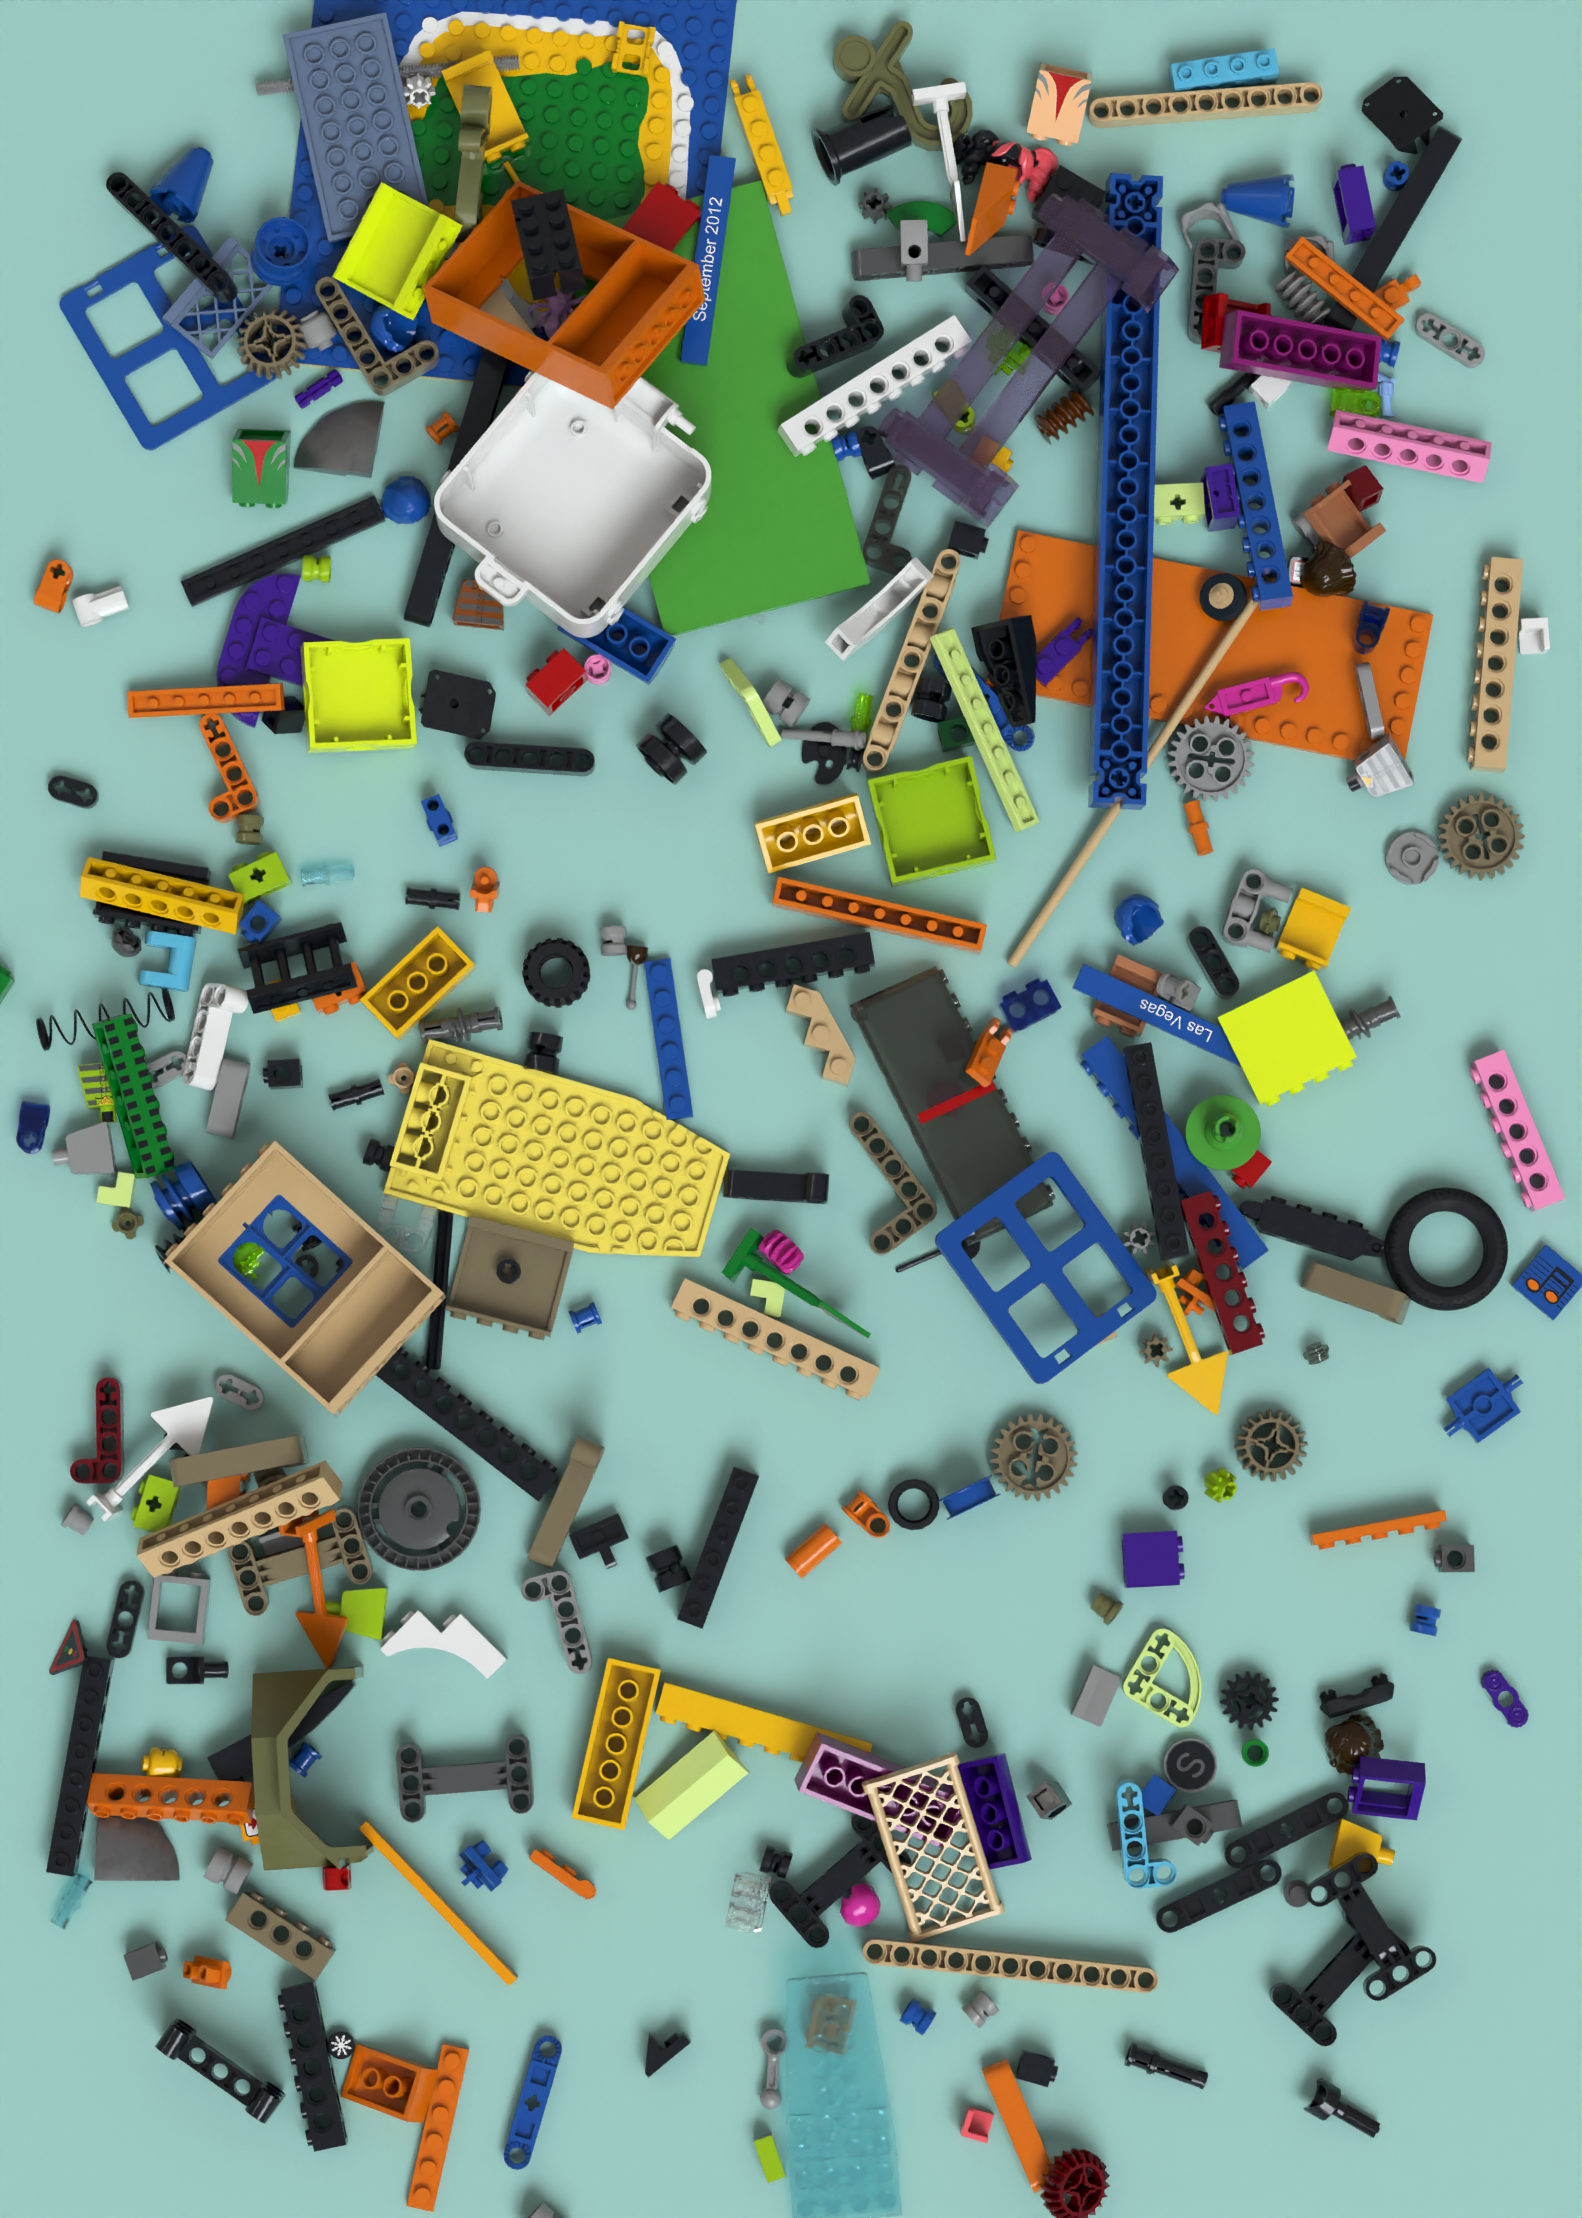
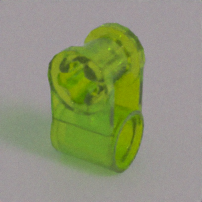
(1354, 401)

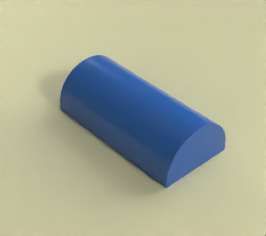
(631, 645)

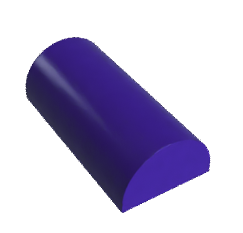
(995, 1810)

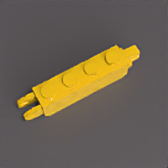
(763, 145)

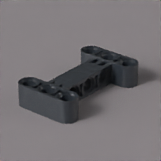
(833, 1883)
(1370, 1926)
(1328, 1986)
(180, 2041)

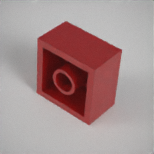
(555, 681)

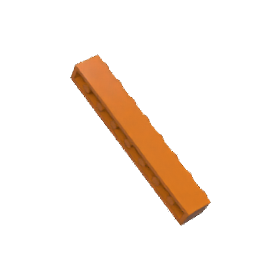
(879, 915)

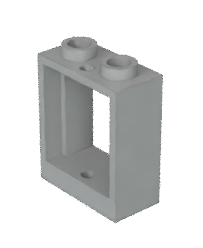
(180, 1636)

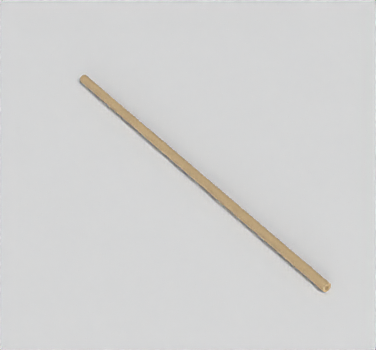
(1115, 809)

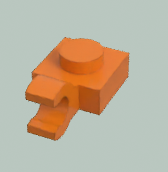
(1396, 294)

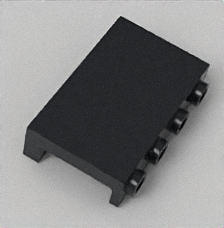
(134, 919)

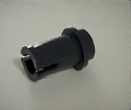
(961, 147)

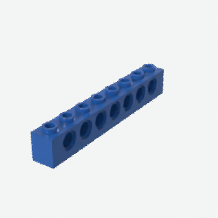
(1244, 418)

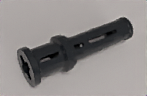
(1153, 2062)

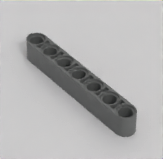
(944, 258)

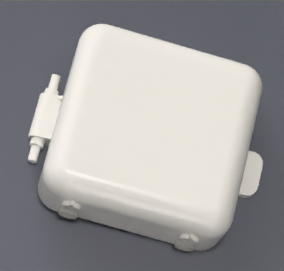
(574, 500)

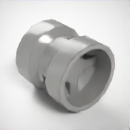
(613, 941)
(980, 2009)

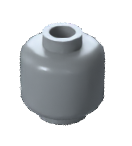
(317, 330)

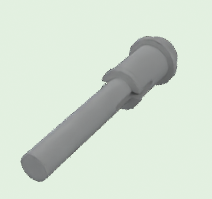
(836, 738)

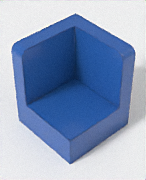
(1157, 1795)

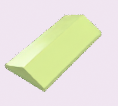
(691, 1785)

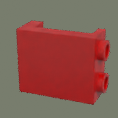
(663, 217)
(1214, 309)

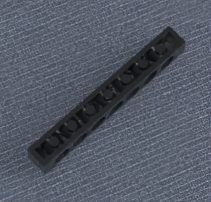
(1155, 1151)
(535, 1486)
(80, 1765)

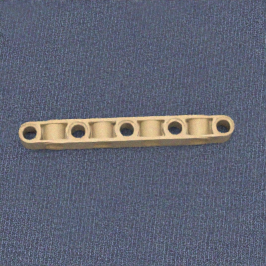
(904, 678)

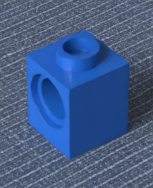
(259, 910)

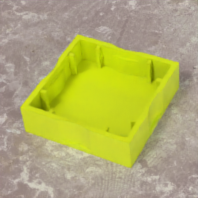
(358, 695)

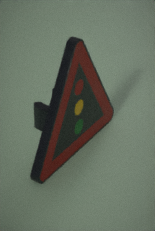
(72, 1651)

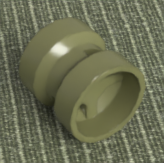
(249, 829)

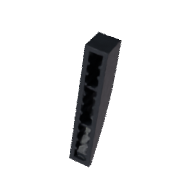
(236, 1759)

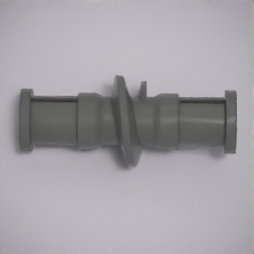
(1369, 1018)
(461, 1025)

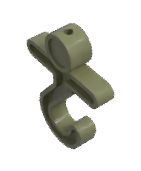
(882, 74)
(472, 140)

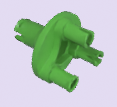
(1204, 1136)

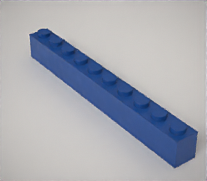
(1192, 1177)

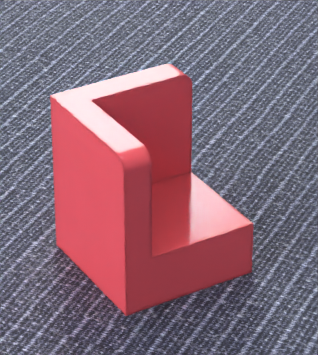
(976, 2124)

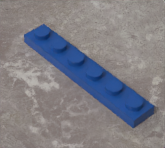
(668, 1039)

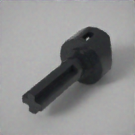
(1327, 2102)

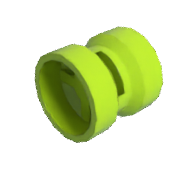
(316, 569)

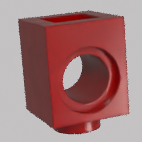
(1251, 1171)

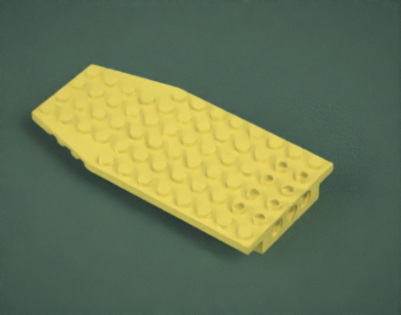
(553, 1157)

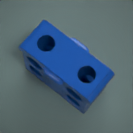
(439, 820)

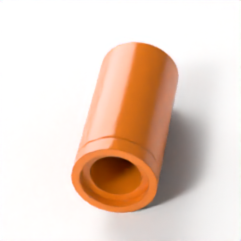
(813, 1550)

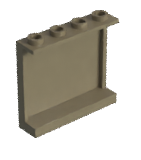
(527, 1303)

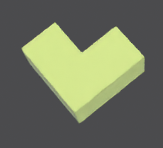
(121, 1195)
(772, 1293)

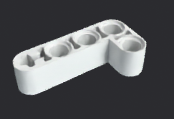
(211, 1032)

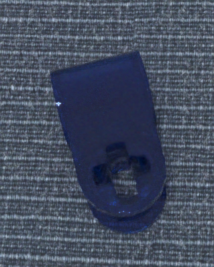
(1370, 623)
(32, 1121)

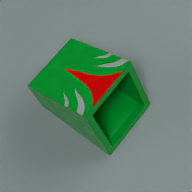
(260, 467)

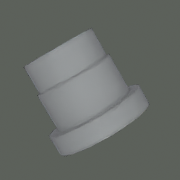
(77, 1520)

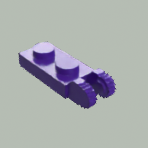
(1059, 652)

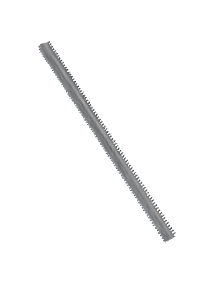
(427, 71)

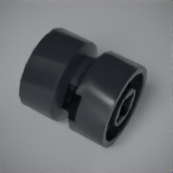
(931, 709)
(539, 1061)
(666, 1559)

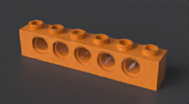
(161, 1789)

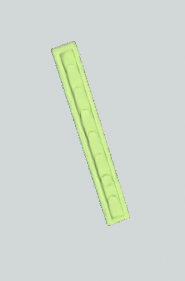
(984, 729)

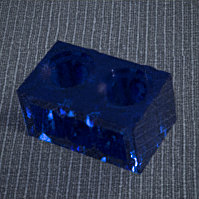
(1032, 1012)

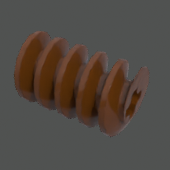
(1062, 415)

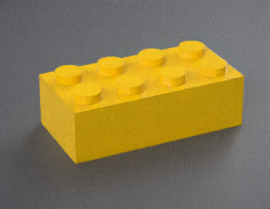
(418, 983)

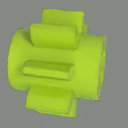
(1220, 1485)

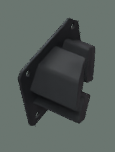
(1388, 113)
(468, 715)

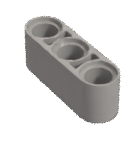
(228, 1098)

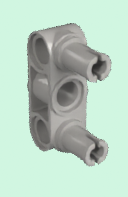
(1245, 906)

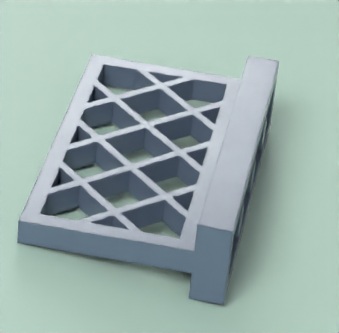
(196, 290)

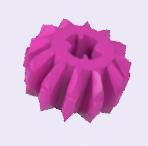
(781, 1251)

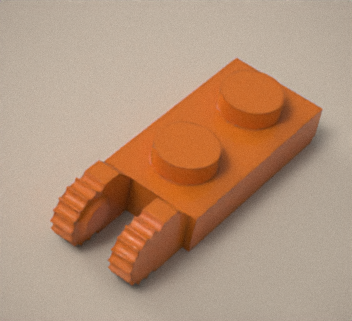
(988, 1053)
(564, 1875)

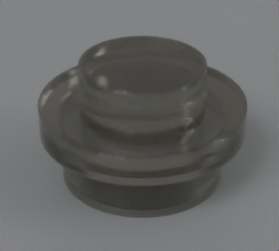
(1316, 1353)

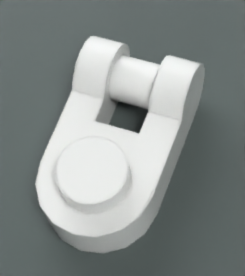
(710, 1003)

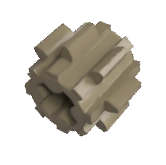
(1163, 1350)

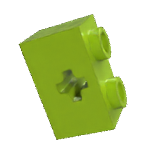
(274, 879)
(168, 1497)

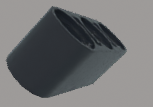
(1213, 976)

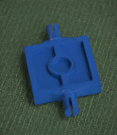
(1483, 1405)

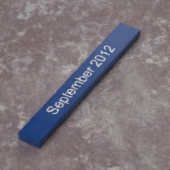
(709, 256)

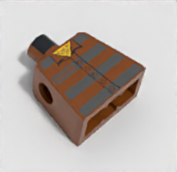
(477, 608)

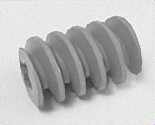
(1302, 299)

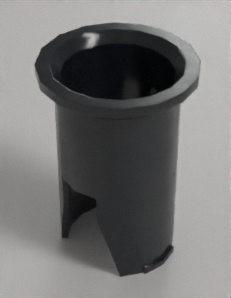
(860, 142)

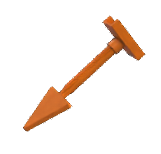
(321, 1628)

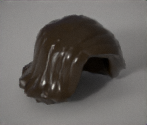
(1328, 571)
(1351, 1740)

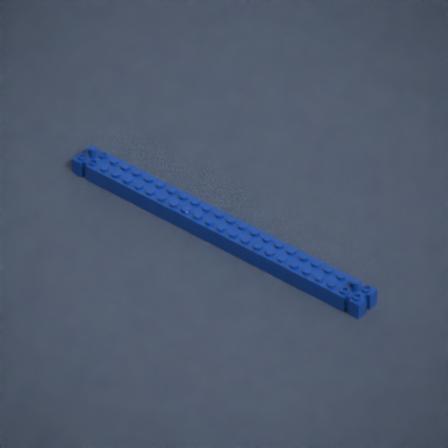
(1125, 518)

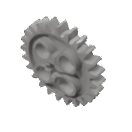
(1215, 734)

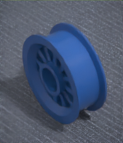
(969, 1497)

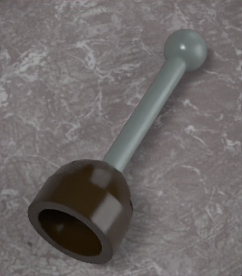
(636, 956)

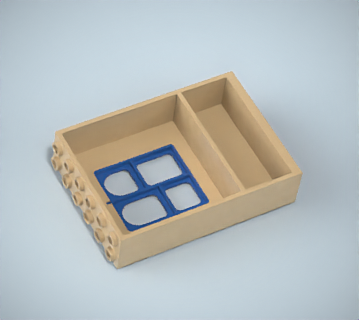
(350, 1322)

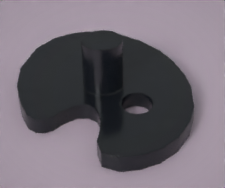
(822, 753)

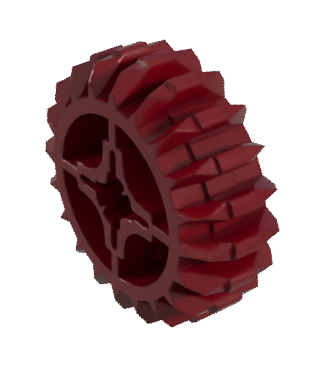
(1070, 2182)

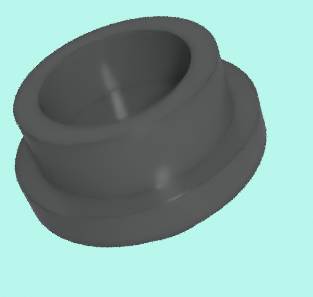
(1295, 1893)

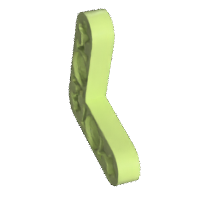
(752, 701)

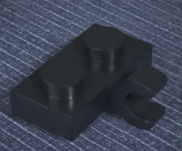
(600, 1538)

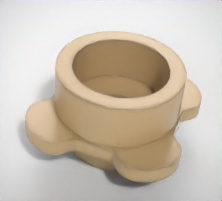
(395, 1078)

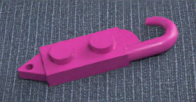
(1255, 694)

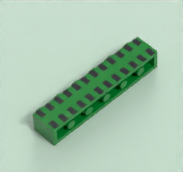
(133, 1096)

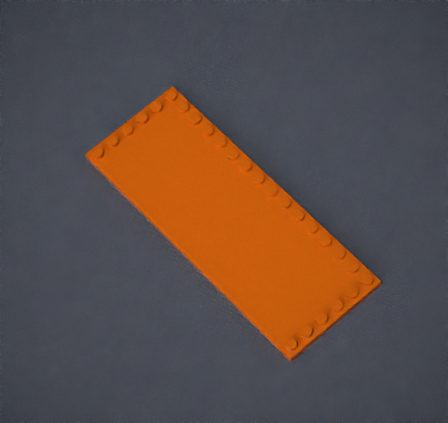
(1311, 637)

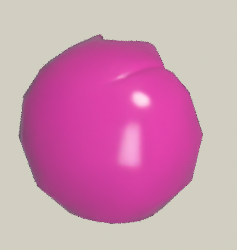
(861, 1906)

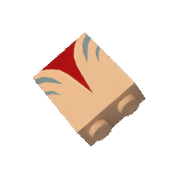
(1059, 104)

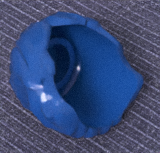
(392, 329)
(406, 500)
(1137, 918)

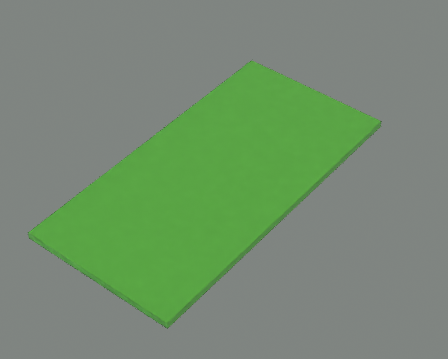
(773, 520)

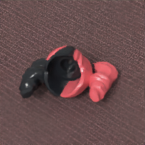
(1010, 155)

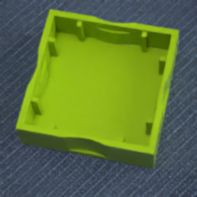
(931, 821)

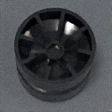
(678, 744)

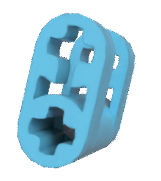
(179, 963)

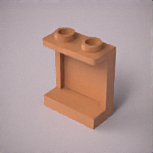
(1339, 520)
(1136, 976)

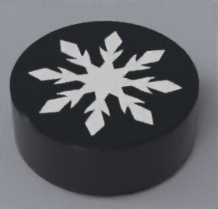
(341, 2045)

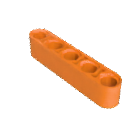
(1018, 2122)

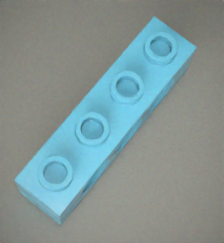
(1225, 71)

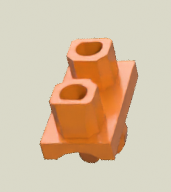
(485, 889)
(1189, 1285)
(208, 1971)

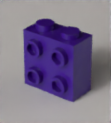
(1152, 1559)

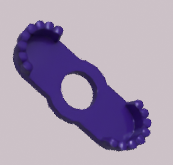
(1494, 1684)

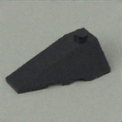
(1010, 657)

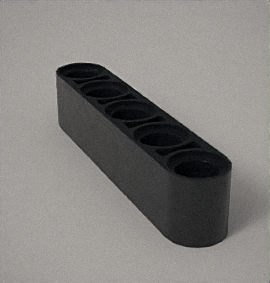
(517, 753)

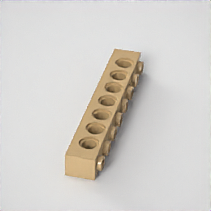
(1510, 572)
(692, 1292)
(239, 1519)

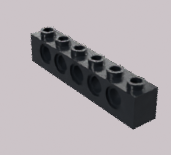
(992, 293)
(858, 944)
(718, 1547)
(307, 1996)

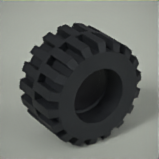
(556, 949)

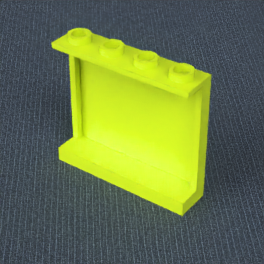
(396, 250)
(1287, 1039)

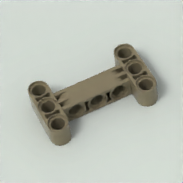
(293, 1561)

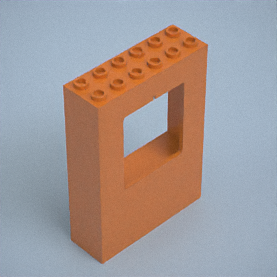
(613, 333)

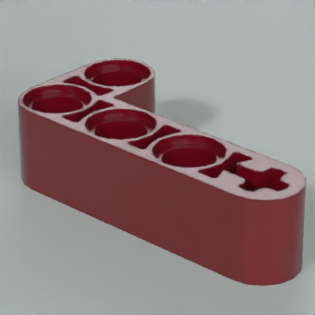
(102, 1432)

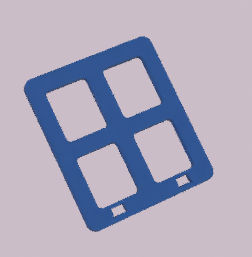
(1045, 1266)

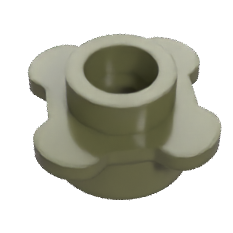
(1270, 922)
(135, 1222)

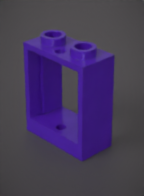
(1353, 204)
(1222, 496)
(1383, 1803)

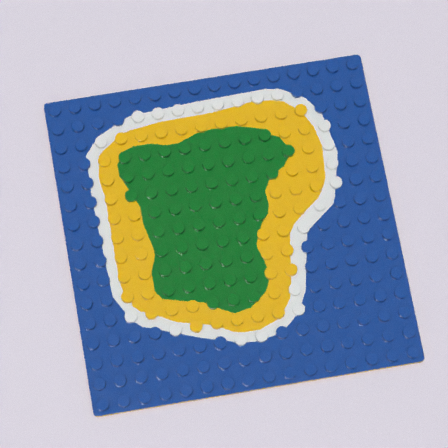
(587, 129)

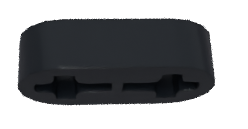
(71, 798)
(965, 1724)

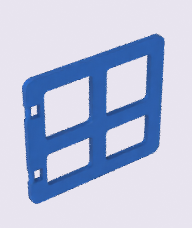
(215, 399)

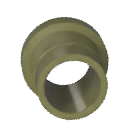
(1106, 1607)

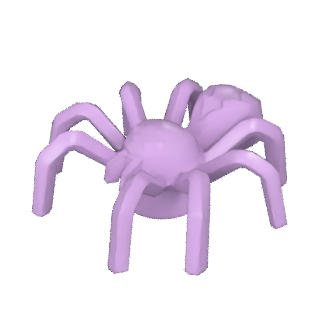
(558, 306)

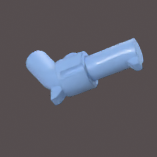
(1385, 390)

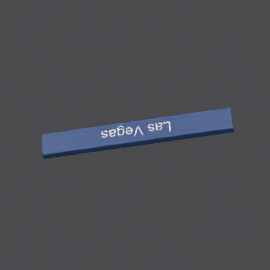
(1154, 1012)

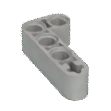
(563, 1623)

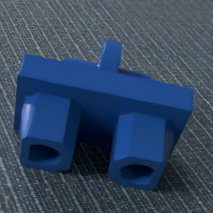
(478, 1870)

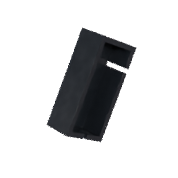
(548, 244)

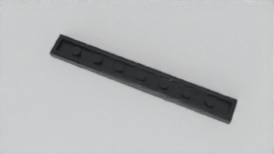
(283, 551)

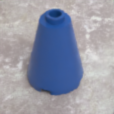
(184, 185)
(1262, 199)

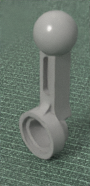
(771, 2097)

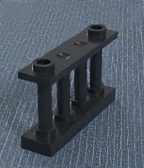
(300, 988)

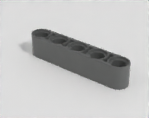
(1223, 1814)

